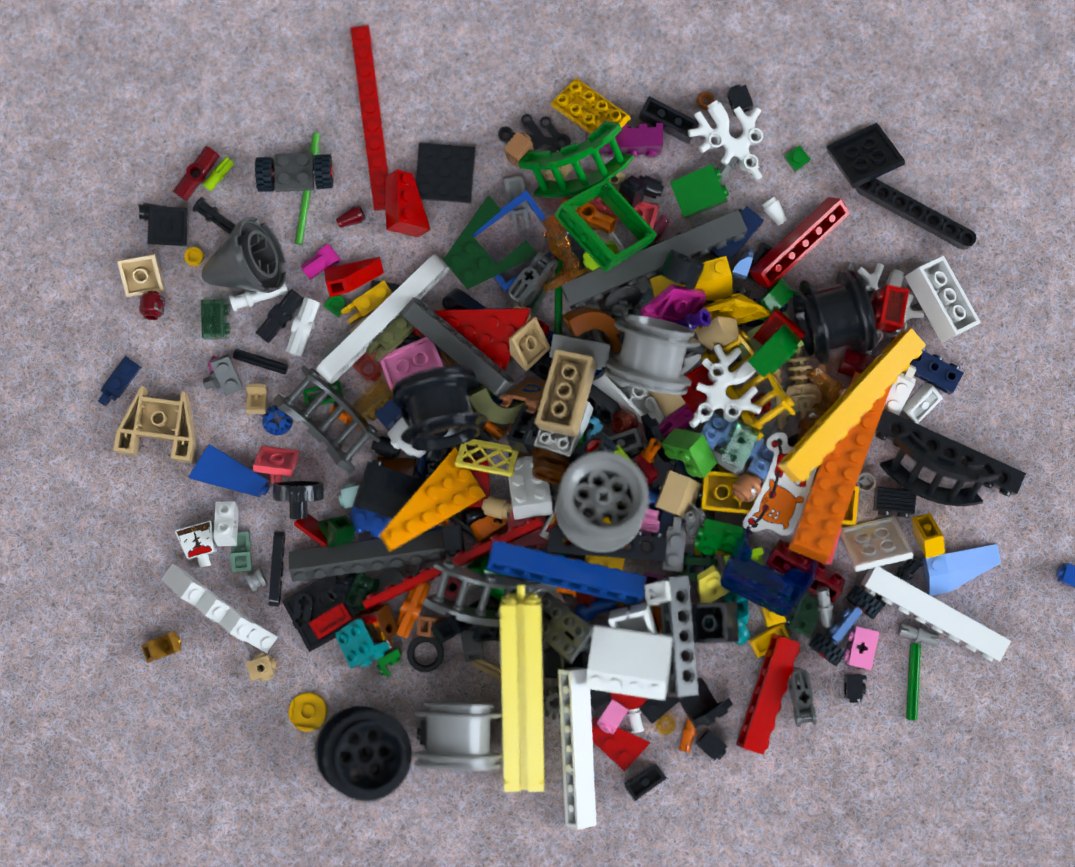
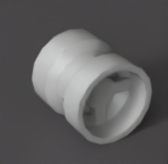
(866, 482)

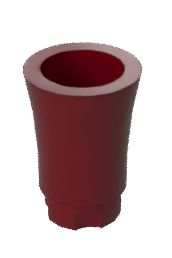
(452, 595)

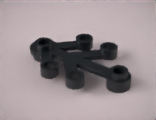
(538, 138)

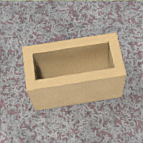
(719, 331)
(667, 402)

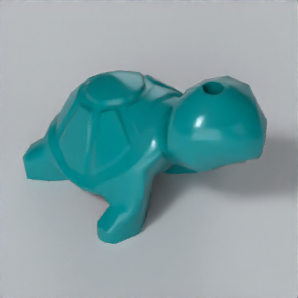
(742, 615)

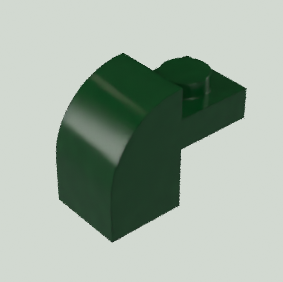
(337, 530)

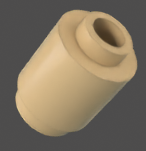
(497, 508)

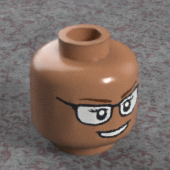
(746, 487)

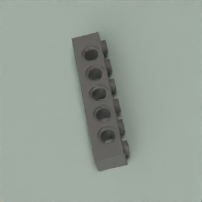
(684, 645)

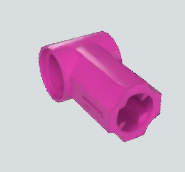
(323, 259)

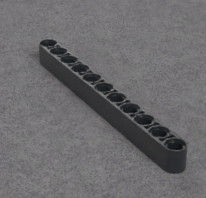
(603, 405)

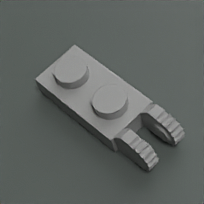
(514, 187)

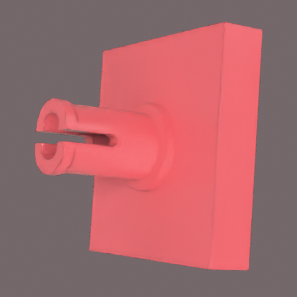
(276, 462)

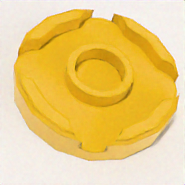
(307, 706)

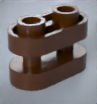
(549, 466)

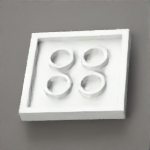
(875, 543)

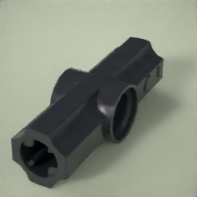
(279, 316)

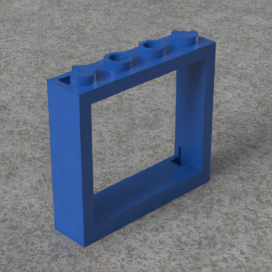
(525, 196)

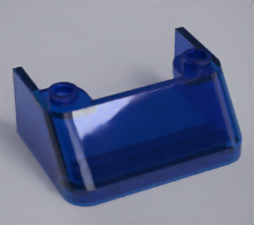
(761, 584)

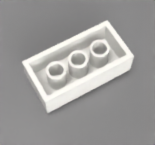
(942, 299)

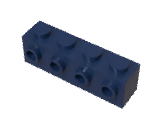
(936, 372)

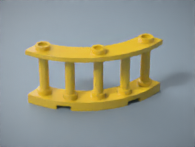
(736, 393)

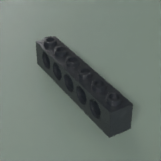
(656, 553)

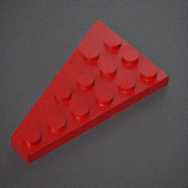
(486, 329)

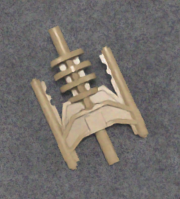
(801, 393)

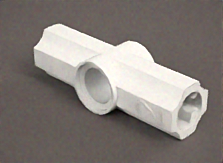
(302, 327)

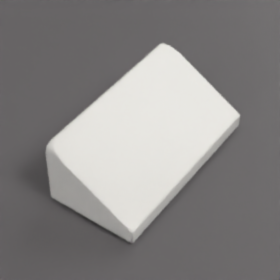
(921, 403)

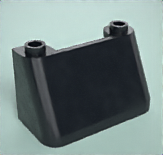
(385, 490)

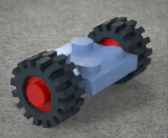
(863, 603)

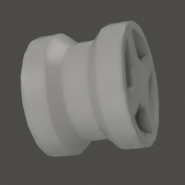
(256, 579)

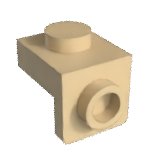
(256, 398)

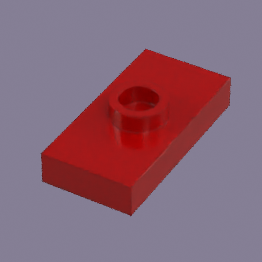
(330, 620)

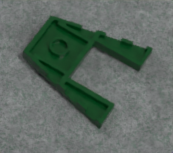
(469, 259)

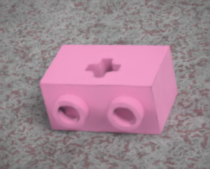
(869, 640)

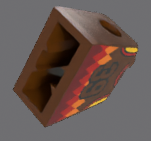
(378, 623)

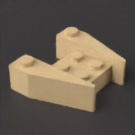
(158, 420)

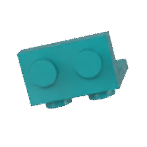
(358, 645)

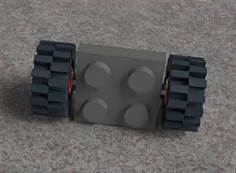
(294, 172)

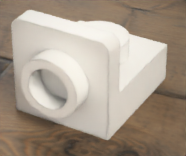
(657, 593)

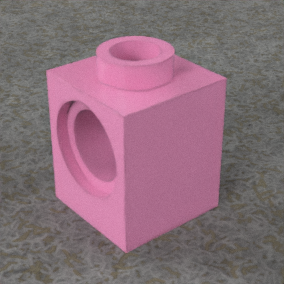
(612, 717)

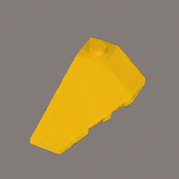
(714, 280)

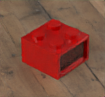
(889, 307)

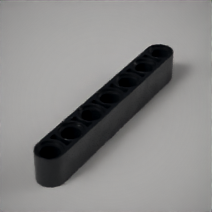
(924, 213)

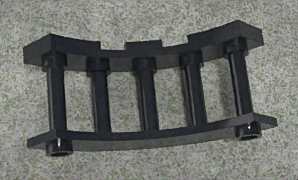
(943, 466)

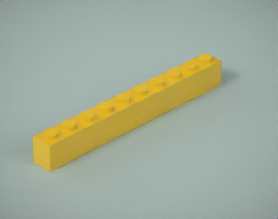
(851, 405)

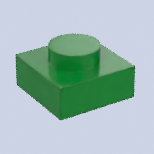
(797, 158)

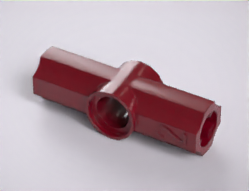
(204, 163)

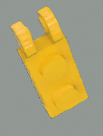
(368, 302)

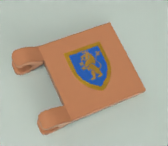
(528, 390)

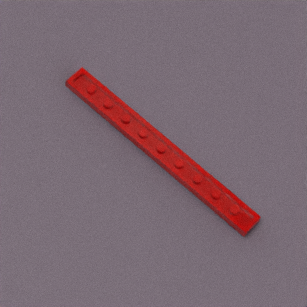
(370, 113)
(462, 558)

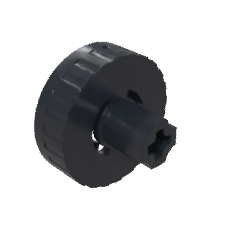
(298, 495)

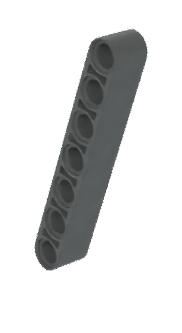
(457, 346)

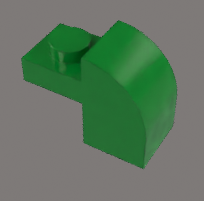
(777, 296)

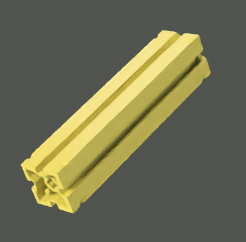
(522, 691)

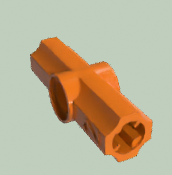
(596, 218)
(411, 609)

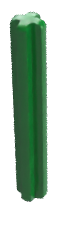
(913, 681)

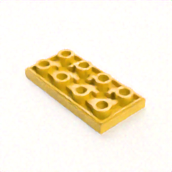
(587, 107)

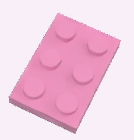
(410, 360)

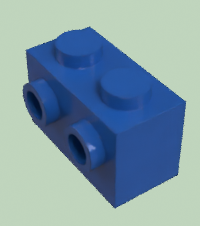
(368, 521)

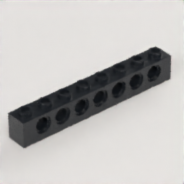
(1012, 477)

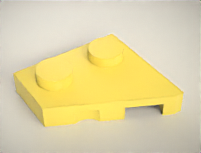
(709, 585)

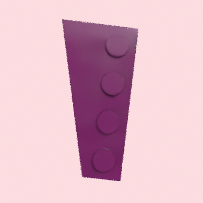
(637, 141)

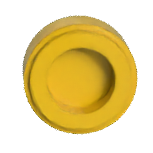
(194, 256)

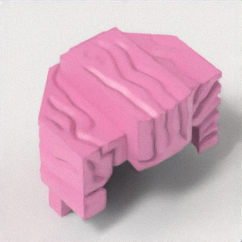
(650, 523)

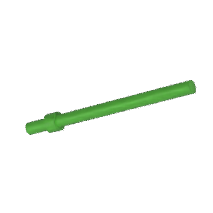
(306, 195)

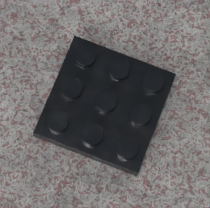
(865, 155)
(445, 172)
(320, 605)

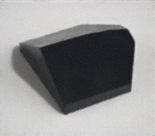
(554, 661)

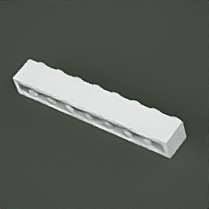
(936, 613)
(577, 748)

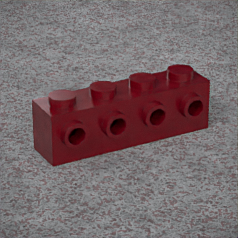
(784, 559)

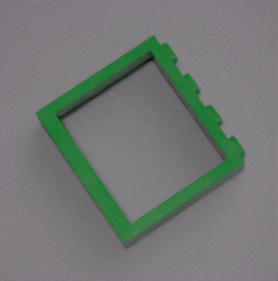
(589, 239)

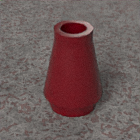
(351, 217)
(647, 469)

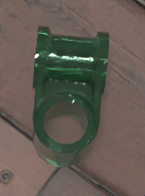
(361, 589)

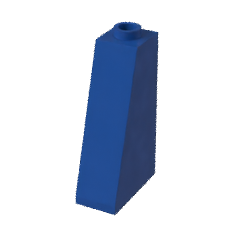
(223, 471)

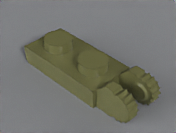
(391, 337)

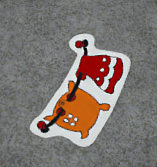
(780, 498)

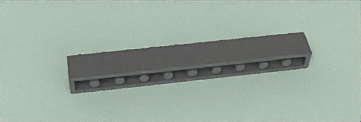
(650, 260)

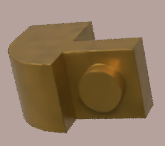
(161, 647)

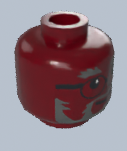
(152, 305)

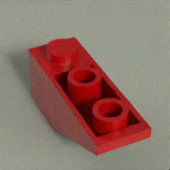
(350, 276)

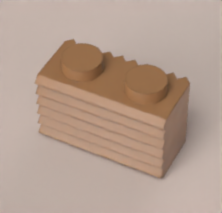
(518, 147)

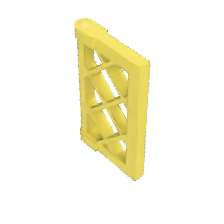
(479, 444)

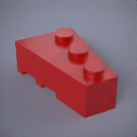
(404, 205)

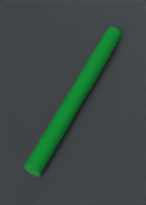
(558, 302)

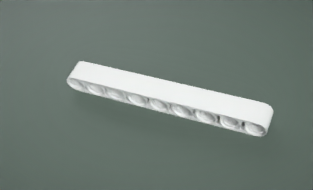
(357, 342)

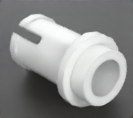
(635, 720)

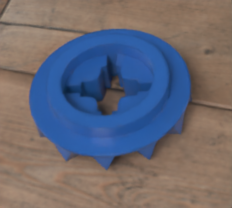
(272, 428)

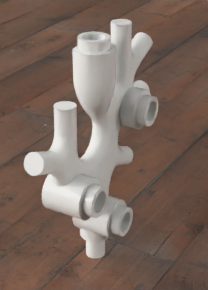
(720, 135)
(896, 279)
(716, 393)

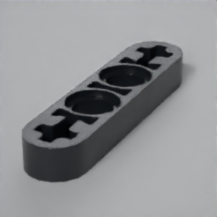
(276, 568)

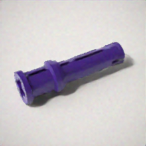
(692, 320)

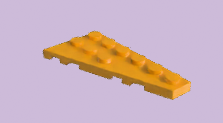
(439, 498)

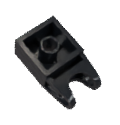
(715, 622)

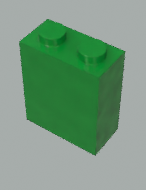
(699, 191)

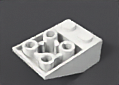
(562, 443)

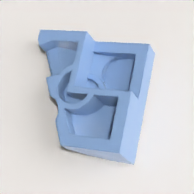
(743, 265)

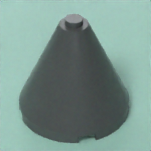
(247, 259)

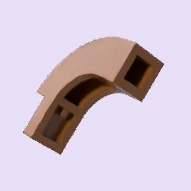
(590, 318)

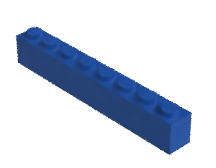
(566, 573)

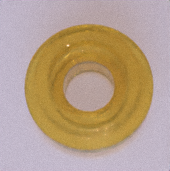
(670, 729)

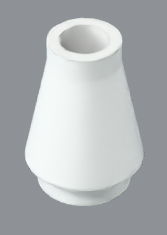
(774, 210)

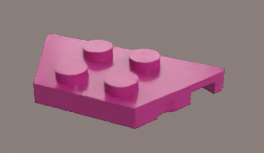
(674, 303)

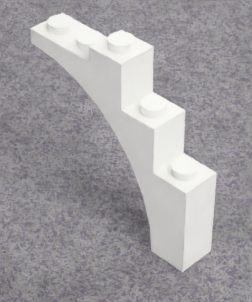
(218, 610)

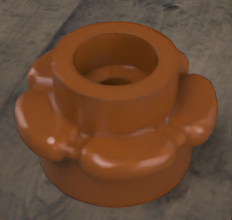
(701, 97)

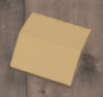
(140, 275)
(528, 344)
(678, 494)

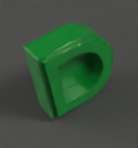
(335, 305)

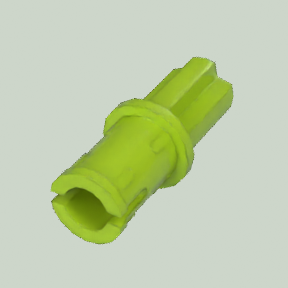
(218, 174)

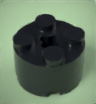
(682, 269)

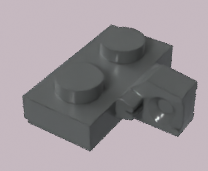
(223, 376)

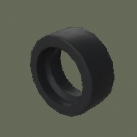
(425, 668)

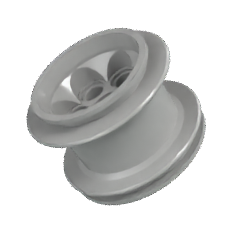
(652, 355)
(610, 471)
(458, 736)

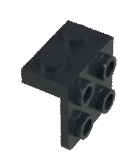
(703, 707)

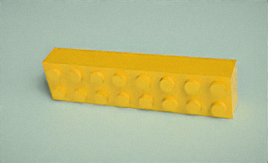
(719, 497)

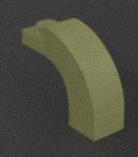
(494, 411)

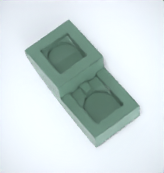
(241, 554)

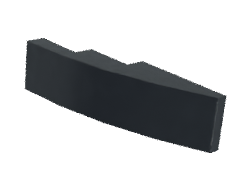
(451, 627)

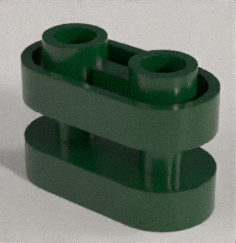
(690, 560)

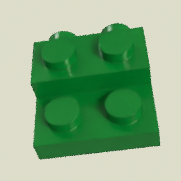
(715, 536)

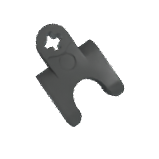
(531, 280)
(800, 683)

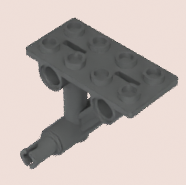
(564, 628)

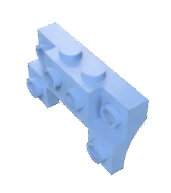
(717, 431)

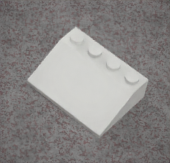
(629, 662)

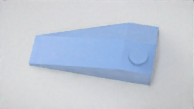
(954, 569)

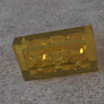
(373, 400)

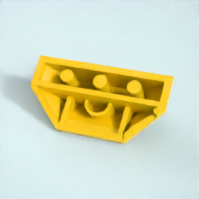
(736, 307)

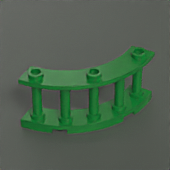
(572, 154)

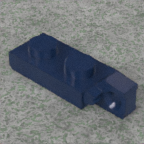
(119, 380)

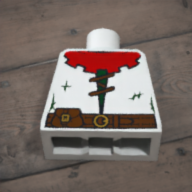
(198, 542)

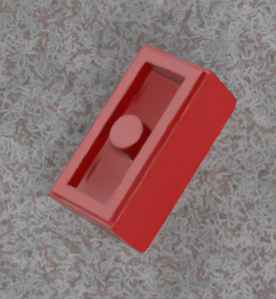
(310, 528)

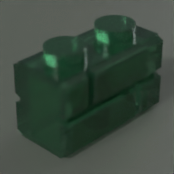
(214, 319)

